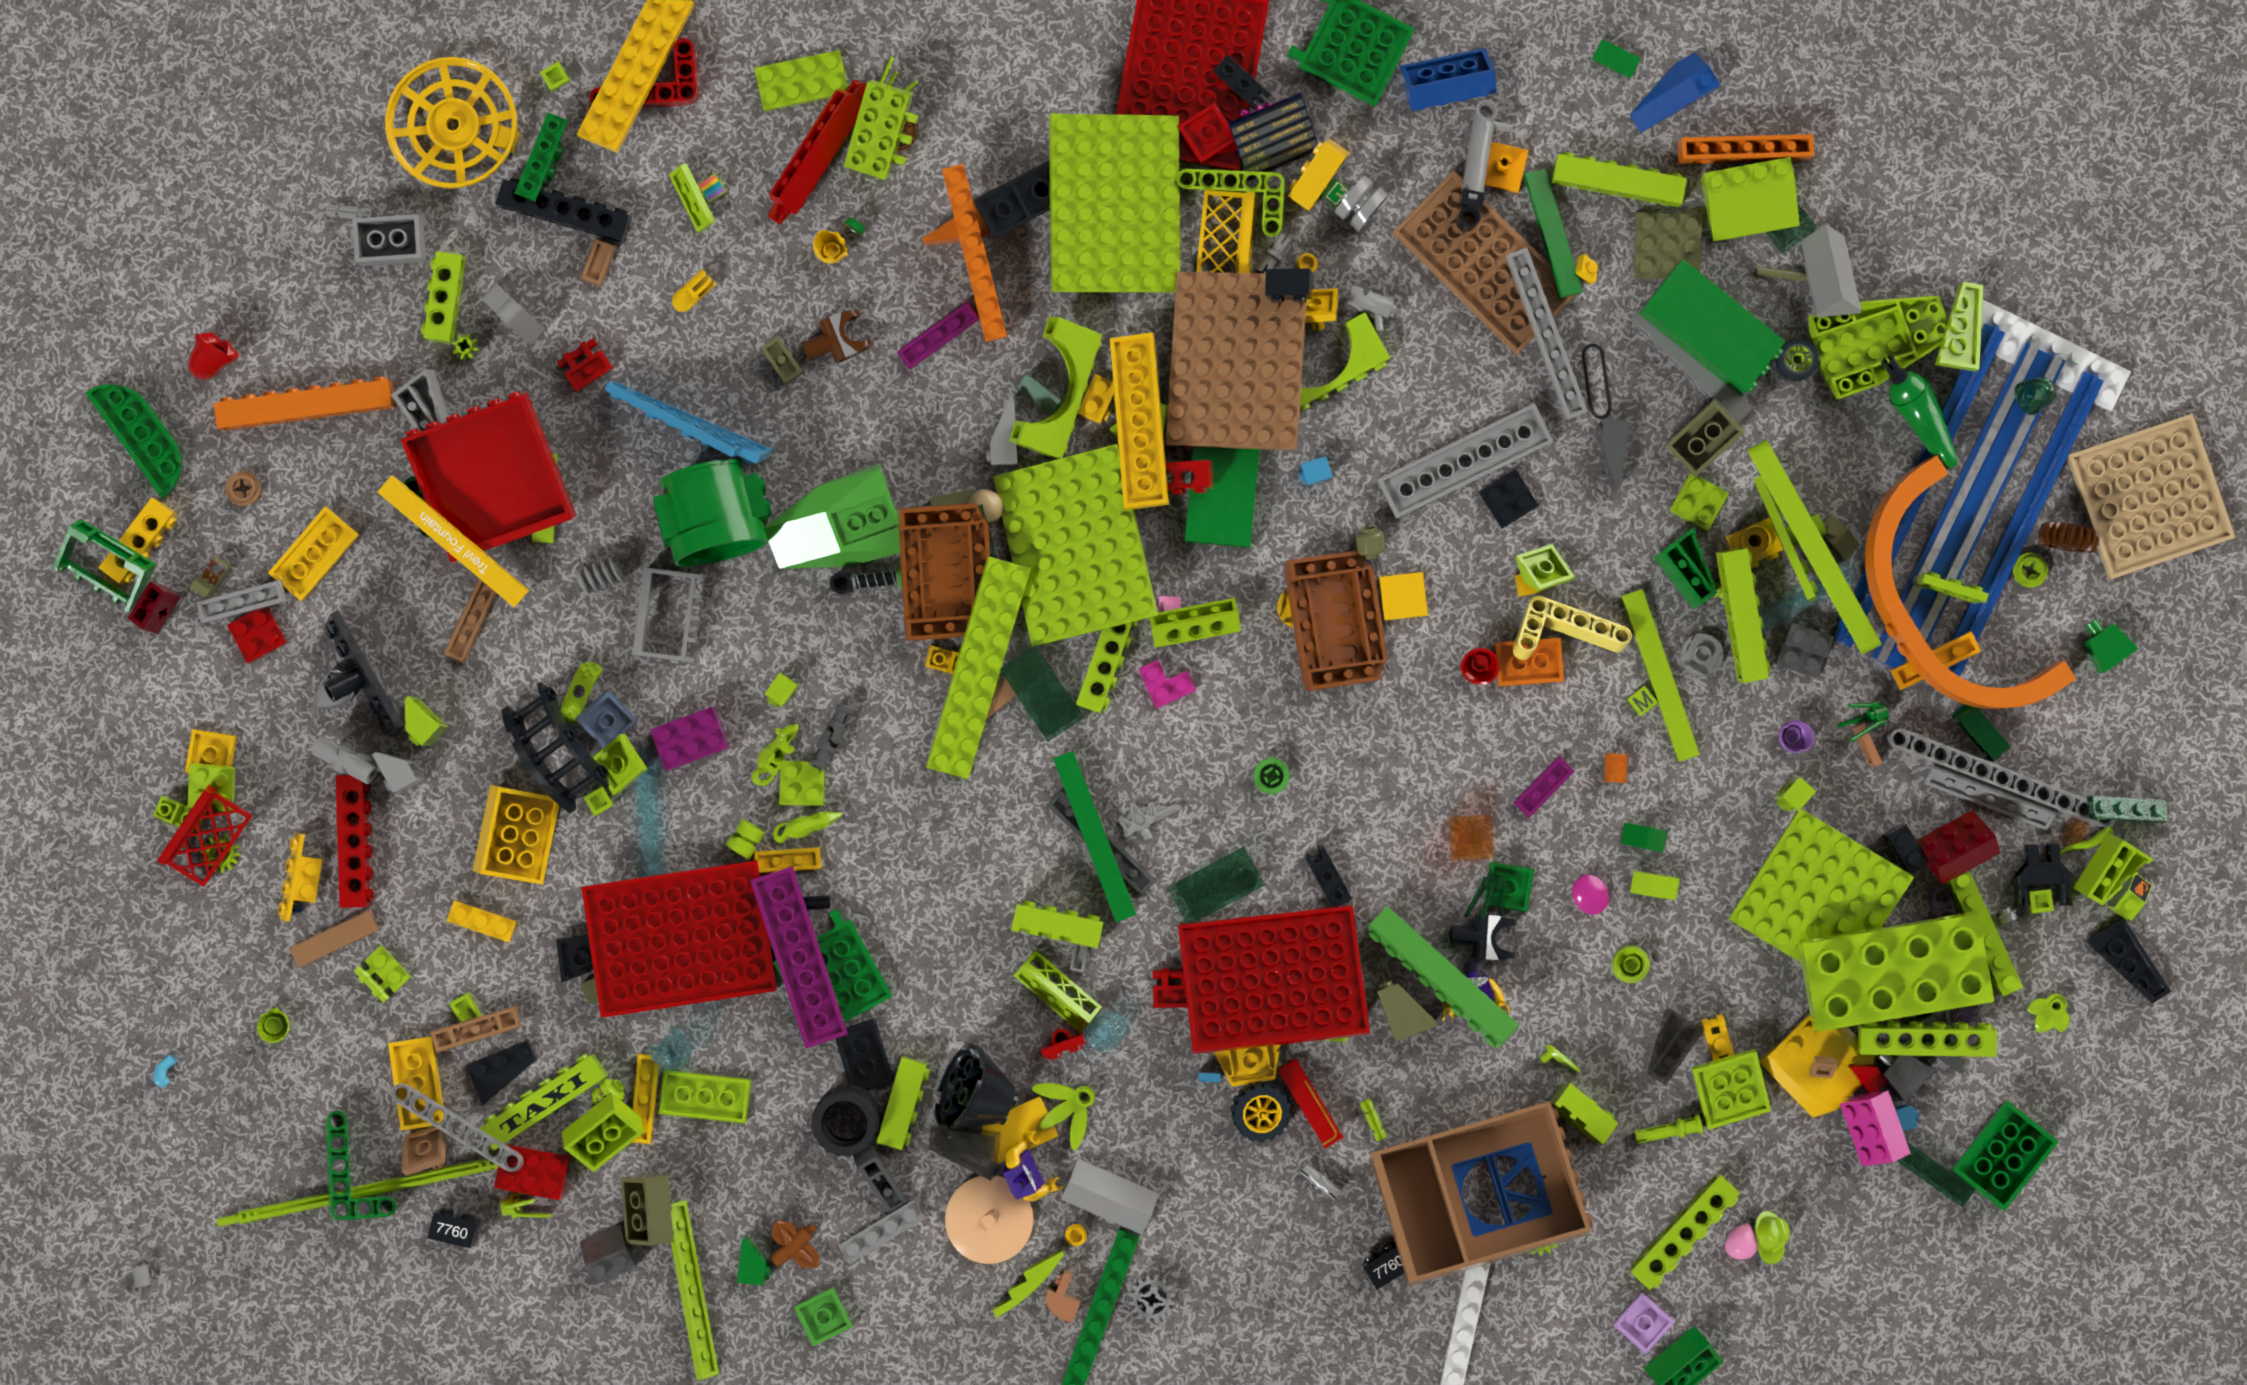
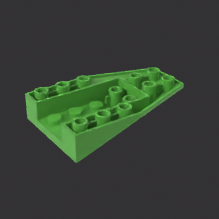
(837, 524)

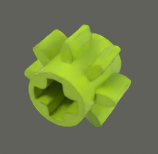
(463, 341)

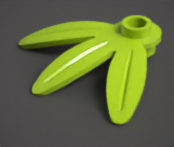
(1062, 1111)

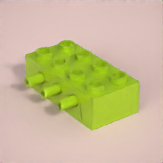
(880, 130)

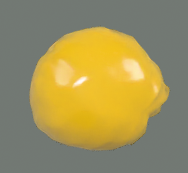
(829, 247)

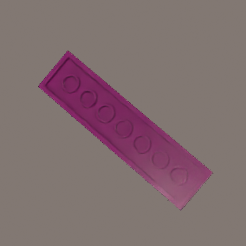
(799, 957)

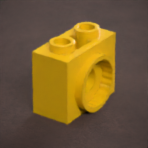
(1768, 541)

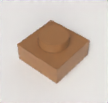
(1823, 1066)

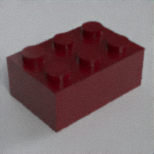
(1958, 846)

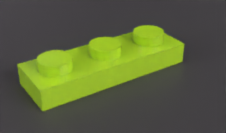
(691, 198)

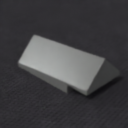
(1830, 273)
(1110, 1196)

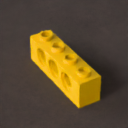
(139, 528)

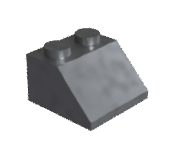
(607, 1255)

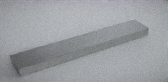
(1990, 796)

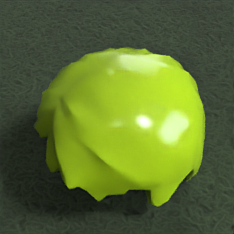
(273, 1026)

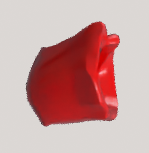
(207, 360)

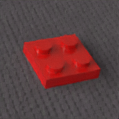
(1206, 133)
(257, 634)

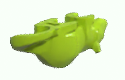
(772, 755)
(804, 826)

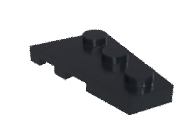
(499, 1069)

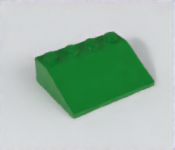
(2005, 1155)

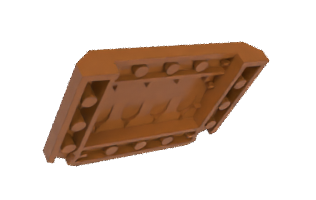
(940, 567)
(1335, 620)

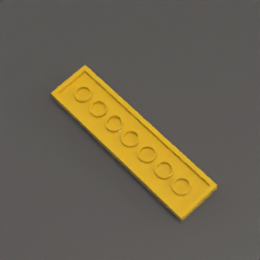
(634, 72)
(1139, 421)

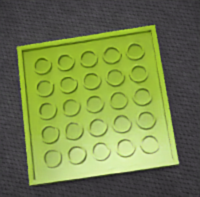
(1818, 887)

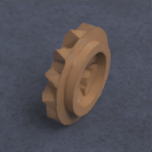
(235, 482)

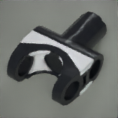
(1483, 936)

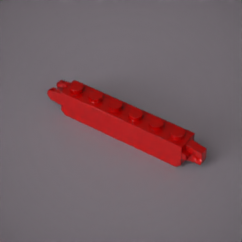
(816, 152)

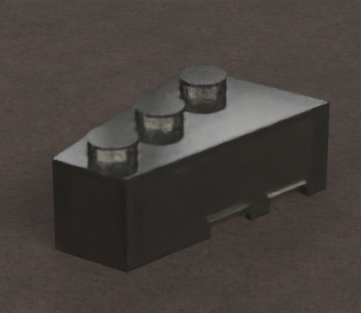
(1672, 1045)
(968, 1147)

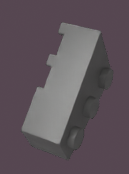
(421, 400)

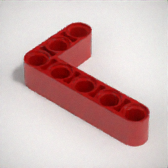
(678, 87)

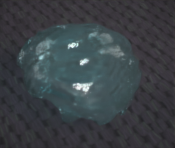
(1106, 1031)

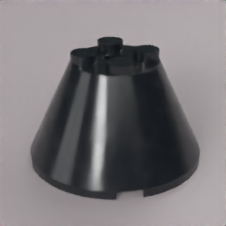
(973, 1091)

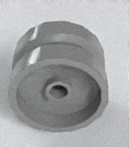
(1358, 201)

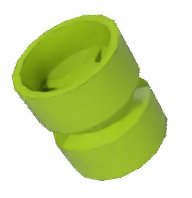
(745, 838)

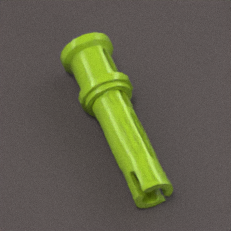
(1678, 1128)

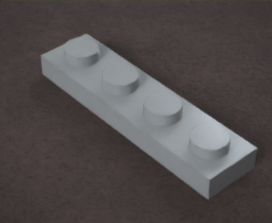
(241, 602)
(881, 1231)

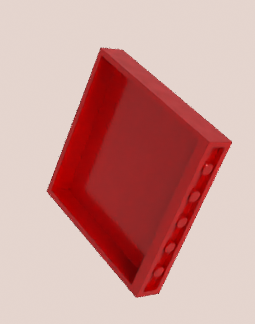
(490, 472)

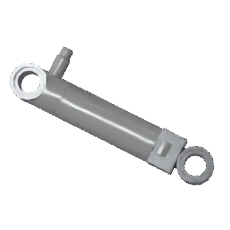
(1476, 166)

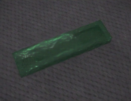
(2127, 809)
(1937, 1176)

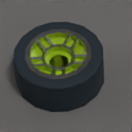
(1808, 362)

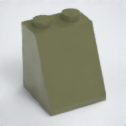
(1401, 1011)

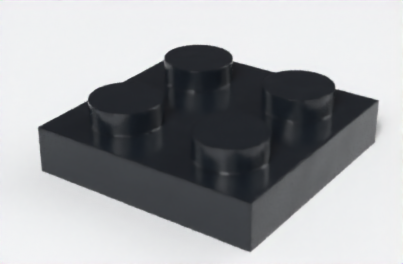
(1508, 499)

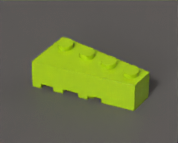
(1057, 925)

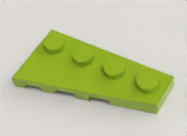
(1963, 331)

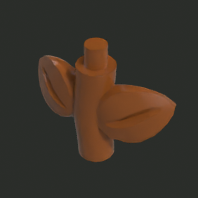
(794, 1245)

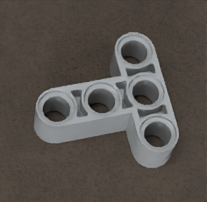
(513, 314)

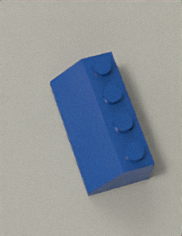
(1448, 79)

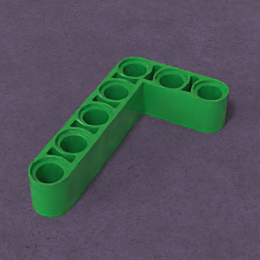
(344, 1177)

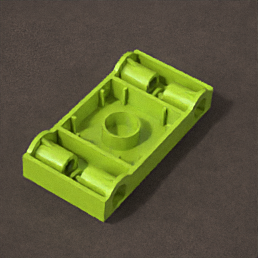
(1896, 971)

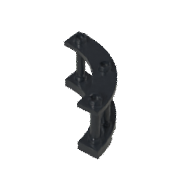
(533, 760)

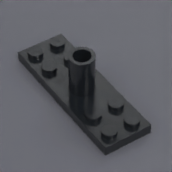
(1015, 201)
(359, 676)

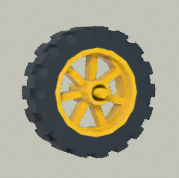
(1273, 1127)

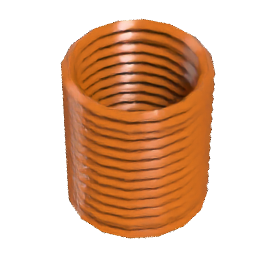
(1615, 768)

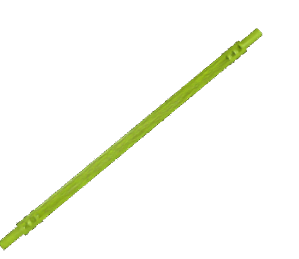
(360, 1191)

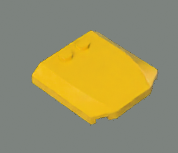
(1793, 1057)

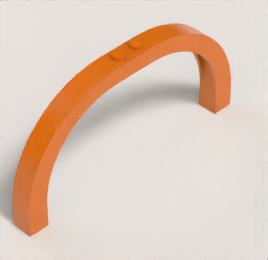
(1901, 626)

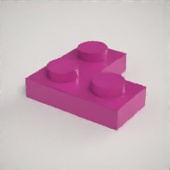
(1163, 690)

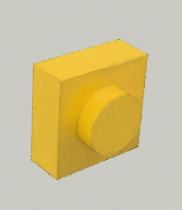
(1586, 269)
(1523, 588)

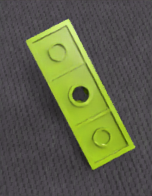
(1789, 540)

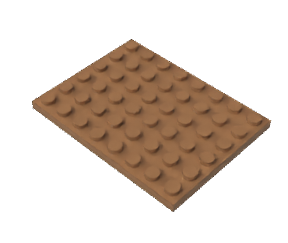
(1234, 364)

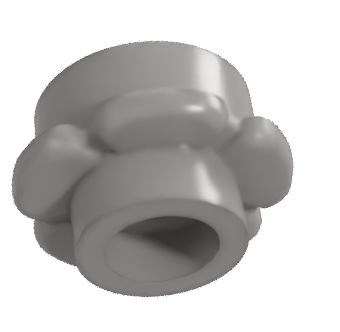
(2006, 916)

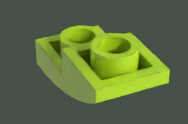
(172, 811)
(1655, 885)

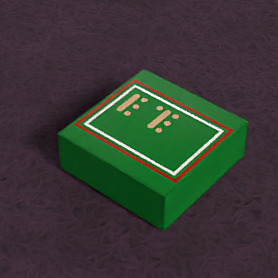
(1335, 193)

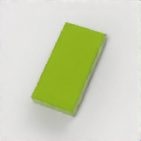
(465, 1008)

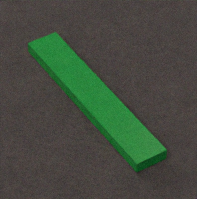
(1552, 233)

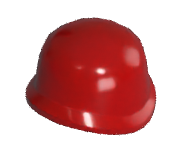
(1480, 666)

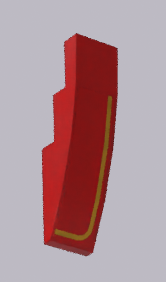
(1310, 1103)

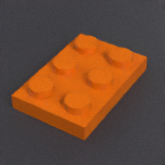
(1542, 667)

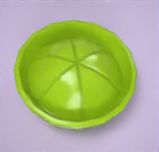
(1628, 969)

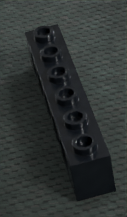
(615, 231)

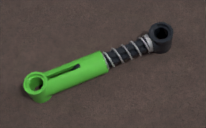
(856, 581)

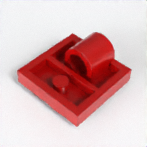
(1055, 1049)

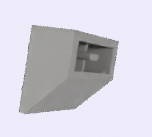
(399, 772)

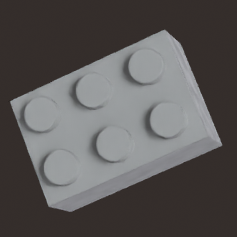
(389, 240)

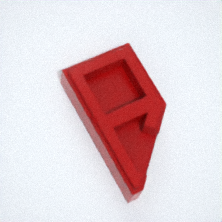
(1869, 1077)

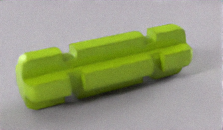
(1373, 1119)

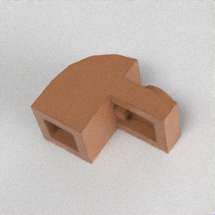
(1059, 1302)

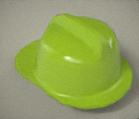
(1771, 1236)

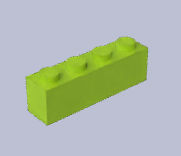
(902, 1103)

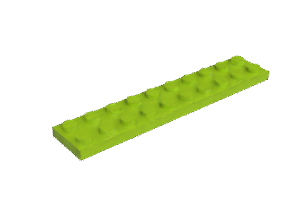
(978, 667)

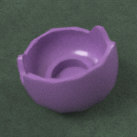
(1795, 728)

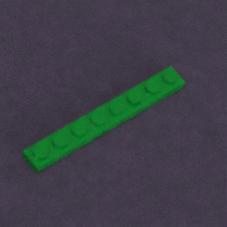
(1101, 1308)

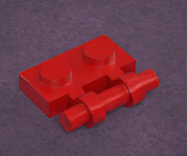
(588, 370)
(1169, 995)

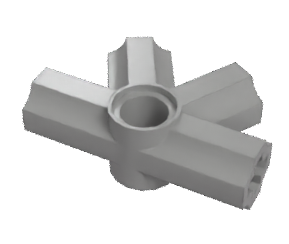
(345, 759)

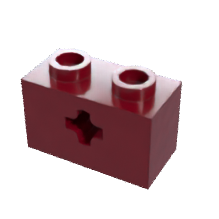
(154, 607)

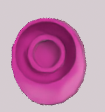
(1590, 894)

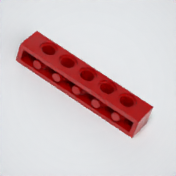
(1202, 476)
(346, 851)

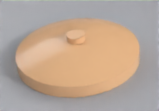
(988, 1220)

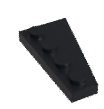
(2126, 955)
(574, 956)

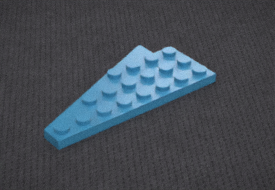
(692, 426)

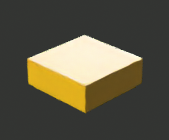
(503, 138)

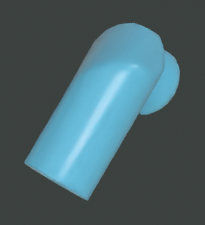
(161, 1070)

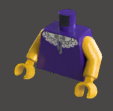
(1485, 984)
(1023, 1173)

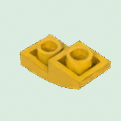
(941, 659)

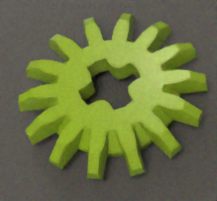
(227, 859)

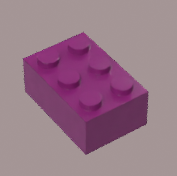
(690, 738)

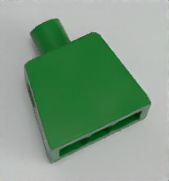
(2107, 645)

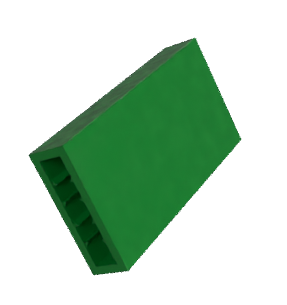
(1712, 328)
(1226, 510)

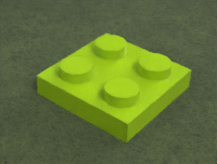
(1698, 502)
(621, 762)
(217, 776)
(801, 784)

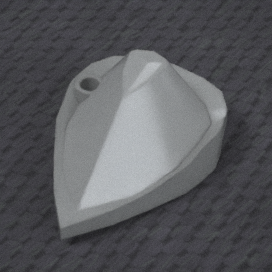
(322, 700)

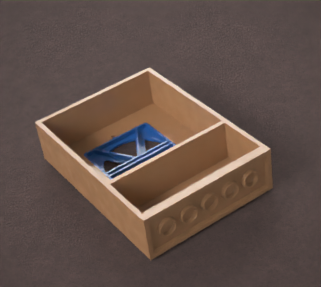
(1426, 1205)

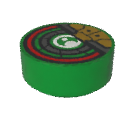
(854, 226)

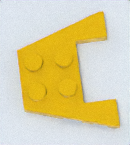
(1249, 1064)

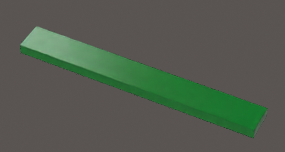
(1094, 836)

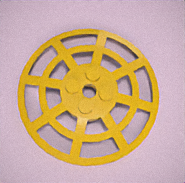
(442, 113)

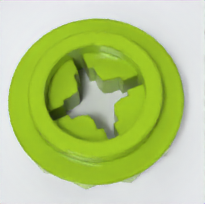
(2039, 566)

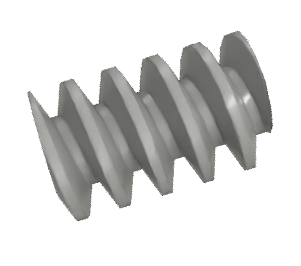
(600, 575)

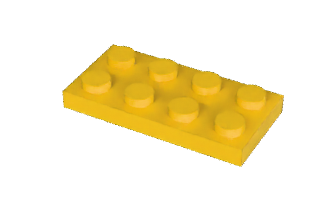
(314, 553)
(416, 1065)

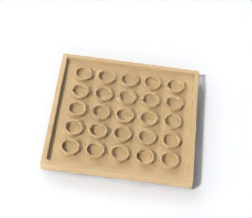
(2151, 496)

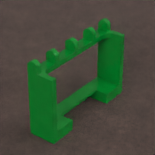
(133, 561)

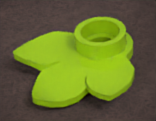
(2047, 1016)

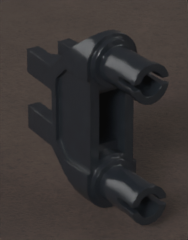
(2039, 873)

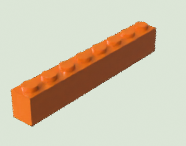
(974, 252)
(305, 404)

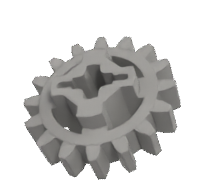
(1141, 1296)

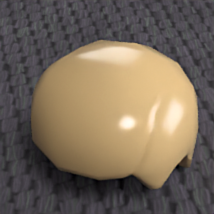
(992, 504)

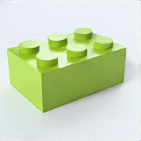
(602, 1132)

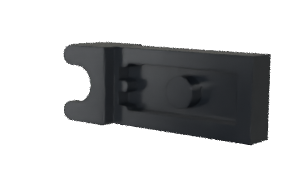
(1328, 878)

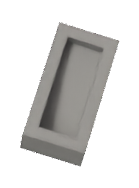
(1079, 958)

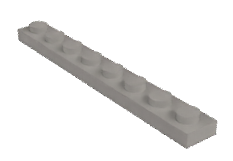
(1546, 333)

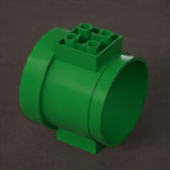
(712, 512)

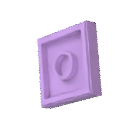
(1643, 1322)

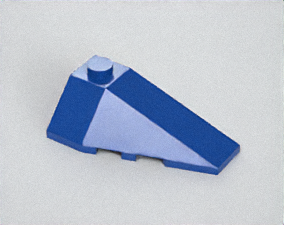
(1680, 87)

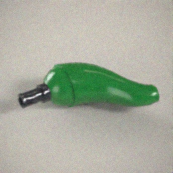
(1919, 407)

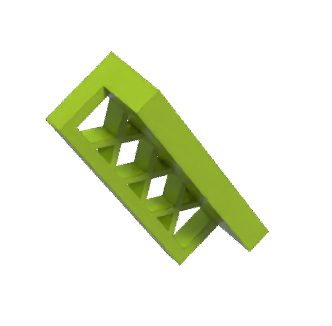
(1055, 994)

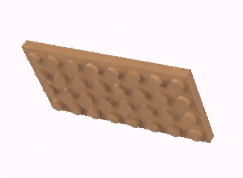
(1475, 261)

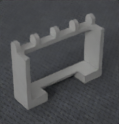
(640, 632)

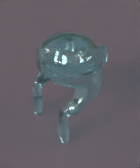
(672, 1043)

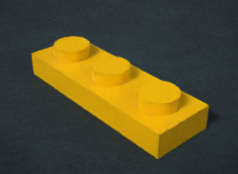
(481, 921)

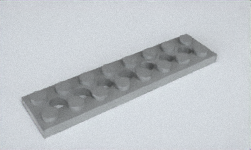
(1479, 467)

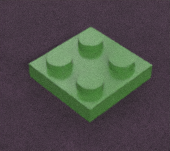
(823, 1316)

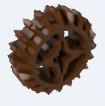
(2068, 537)

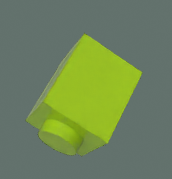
(781, 690)

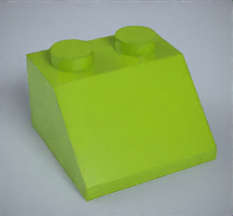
(422, 723)

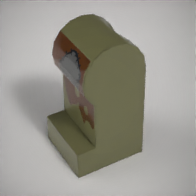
(211, 577)

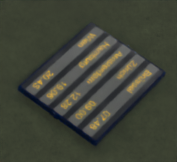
(1274, 135)

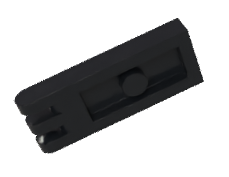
(1240, 82)

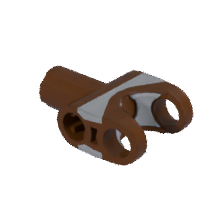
(835, 340)

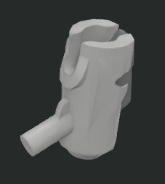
(1373, 303)

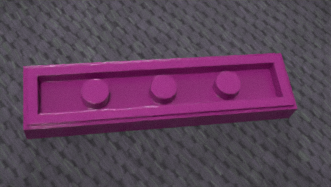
(938, 335)

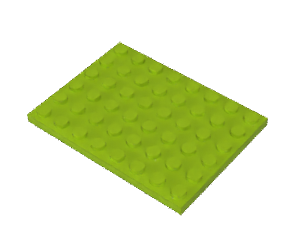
(1114, 203)
(1080, 546)

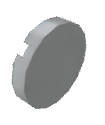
(1695, 654)

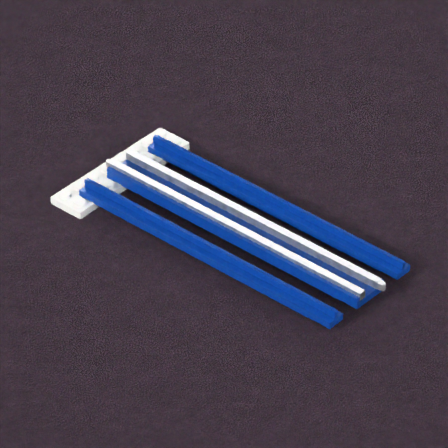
(1988, 468)

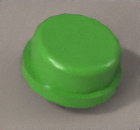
(1271, 776)

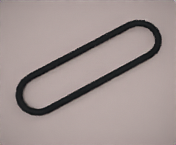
(1605, 379)

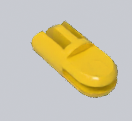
(692, 291)

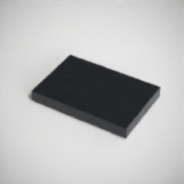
(865, 1056)

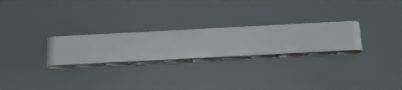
(1990, 772)

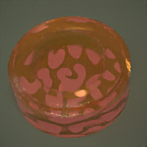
(2074, 832)

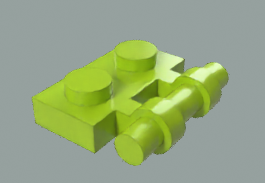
(387, 969)

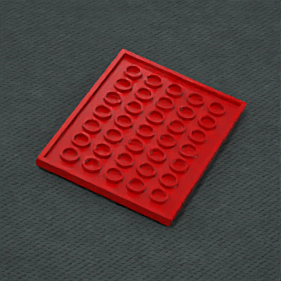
(1174, 57)
(677, 939)
(1273, 979)

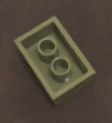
(1705, 437)
(647, 1209)

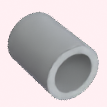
(141, 1275)

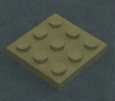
(1664, 241)

